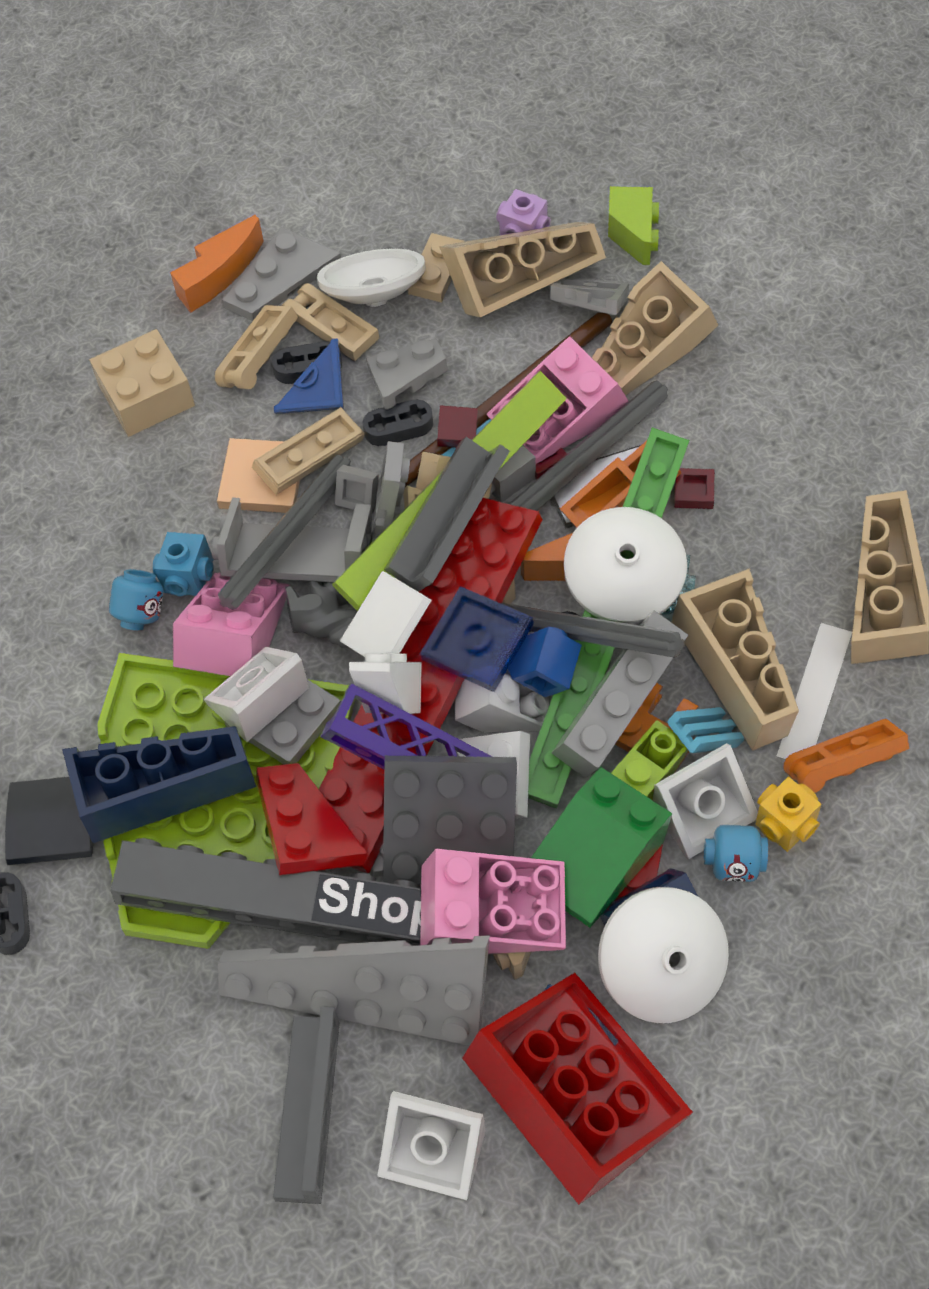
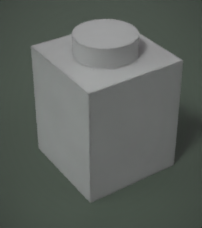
(514, 474)

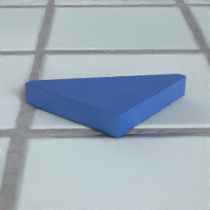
(318, 385)

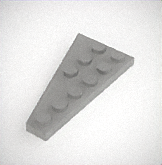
(378, 984)

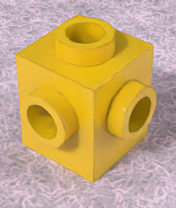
(788, 813)

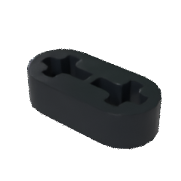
(301, 358)
(398, 422)
(16, 913)

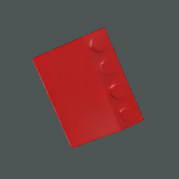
(571, 1090)

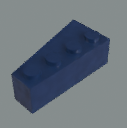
(155, 779)

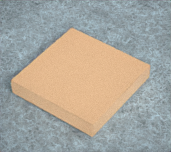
(243, 482)

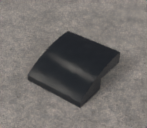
(44, 823)

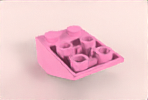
(589, 403)
(225, 639)
(493, 895)

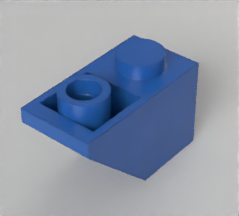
(546, 661)

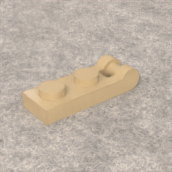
(332, 321)
(255, 347)

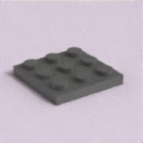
(446, 806)

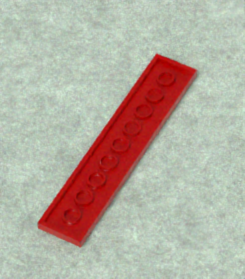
(482, 562)

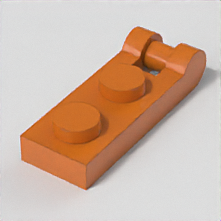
(846, 754)

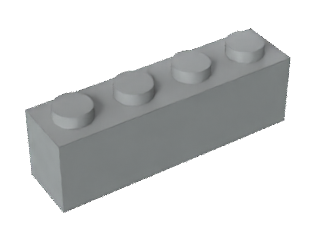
(613, 704)

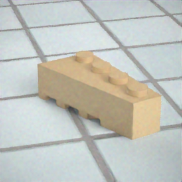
(511, 266)
(891, 586)
(738, 656)

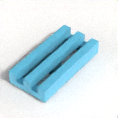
(702, 723)

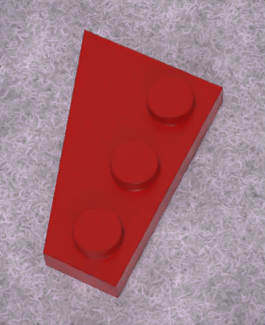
(303, 824)

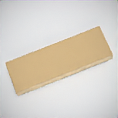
(308, 450)

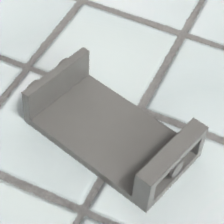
(312, 556)

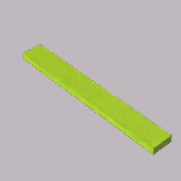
(509, 427)

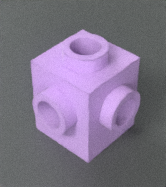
(522, 213)

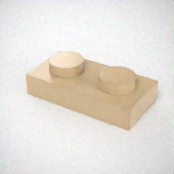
(436, 276)

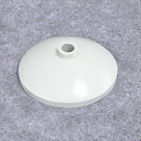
(372, 275)
(618, 586)
(638, 950)

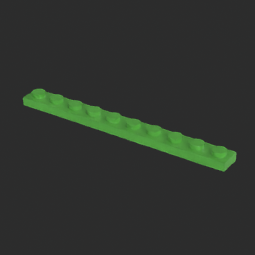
(648, 492)

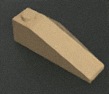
(654, 329)

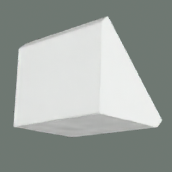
(385, 617)
(259, 691)
(704, 797)
(431, 1145)

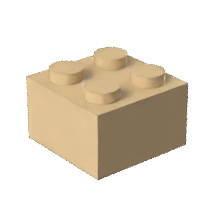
(142, 382)

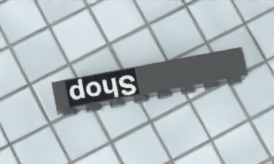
(257, 896)

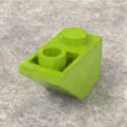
(632, 220)
(651, 759)

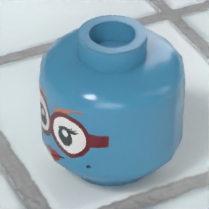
(136, 599)
(736, 853)

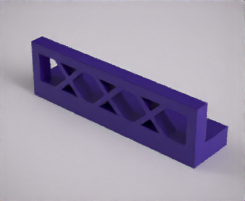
(374, 747)

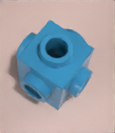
(183, 563)

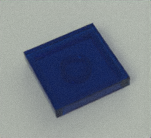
(477, 638)

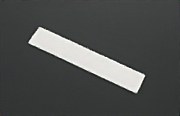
(816, 688)

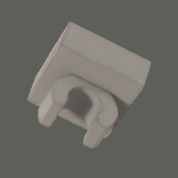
(355, 487)

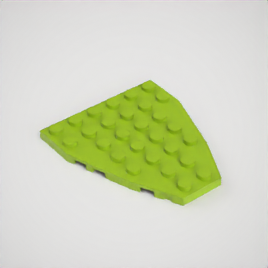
(161, 700)

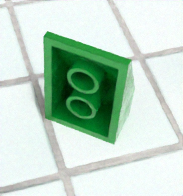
(603, 842)

